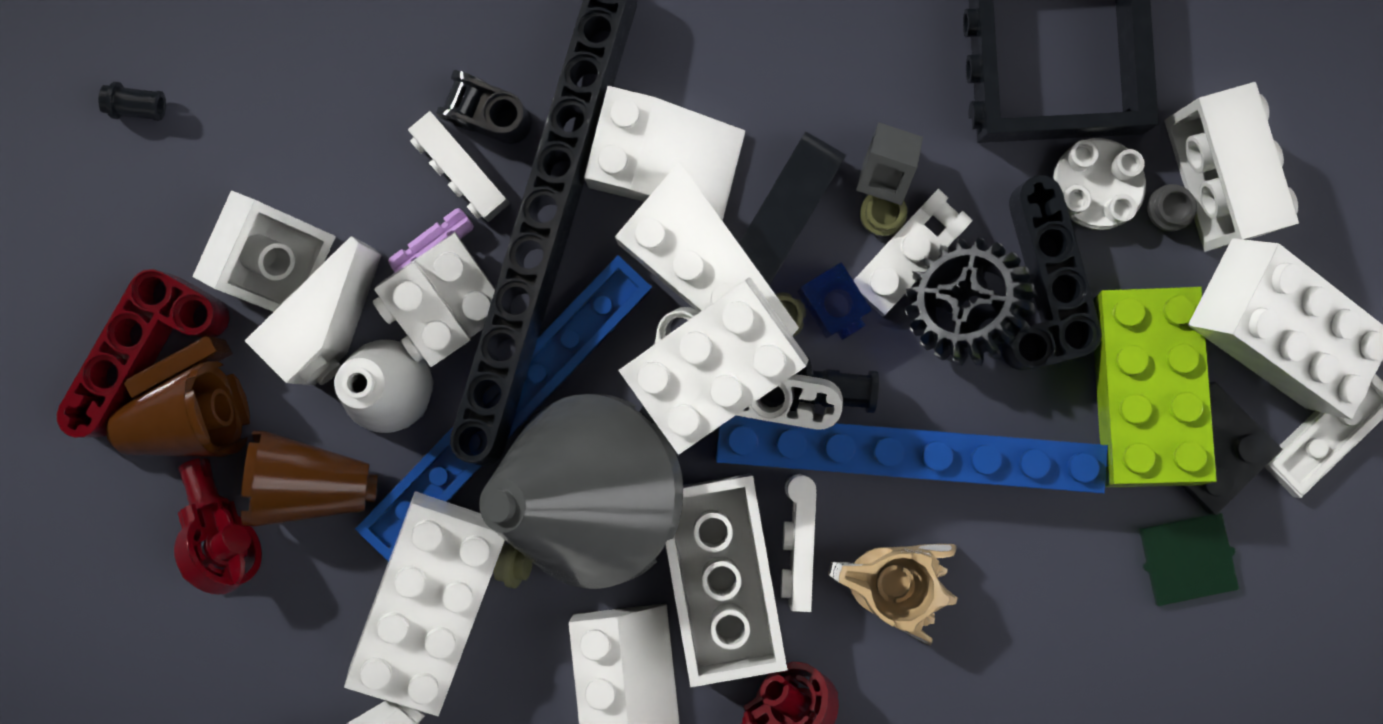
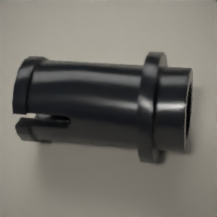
(120, 101)

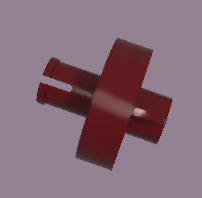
(225, 539)
(783, 703)

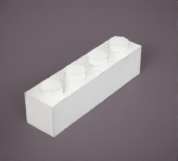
(464, 173)

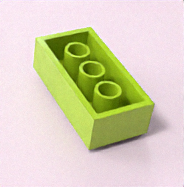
(1153, 389)

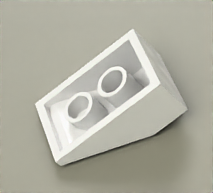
(646, 138)
(318, 321)

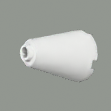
(384, 386)

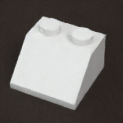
(260, 252)

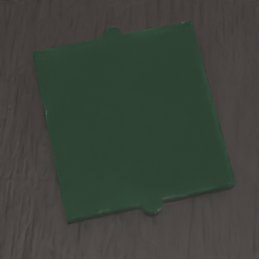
(1189, 559)

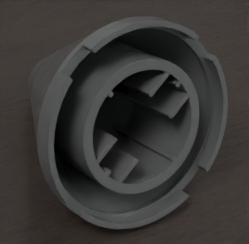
(587, 491)

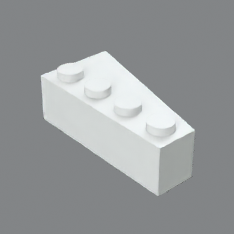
(690, 246)

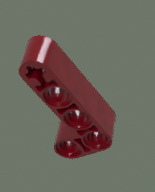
(116, 348)

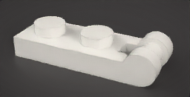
(891, 269)
(799, 538)

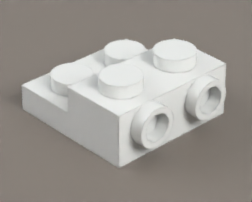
(437, 300)

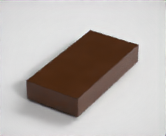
(201, 351)

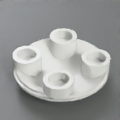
(1101, 183)

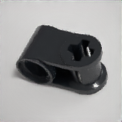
(477, 105)

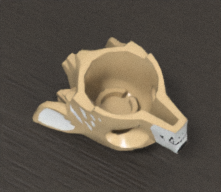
(899, 585)

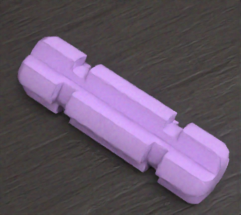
(455, 221)

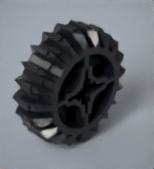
(971, 267)

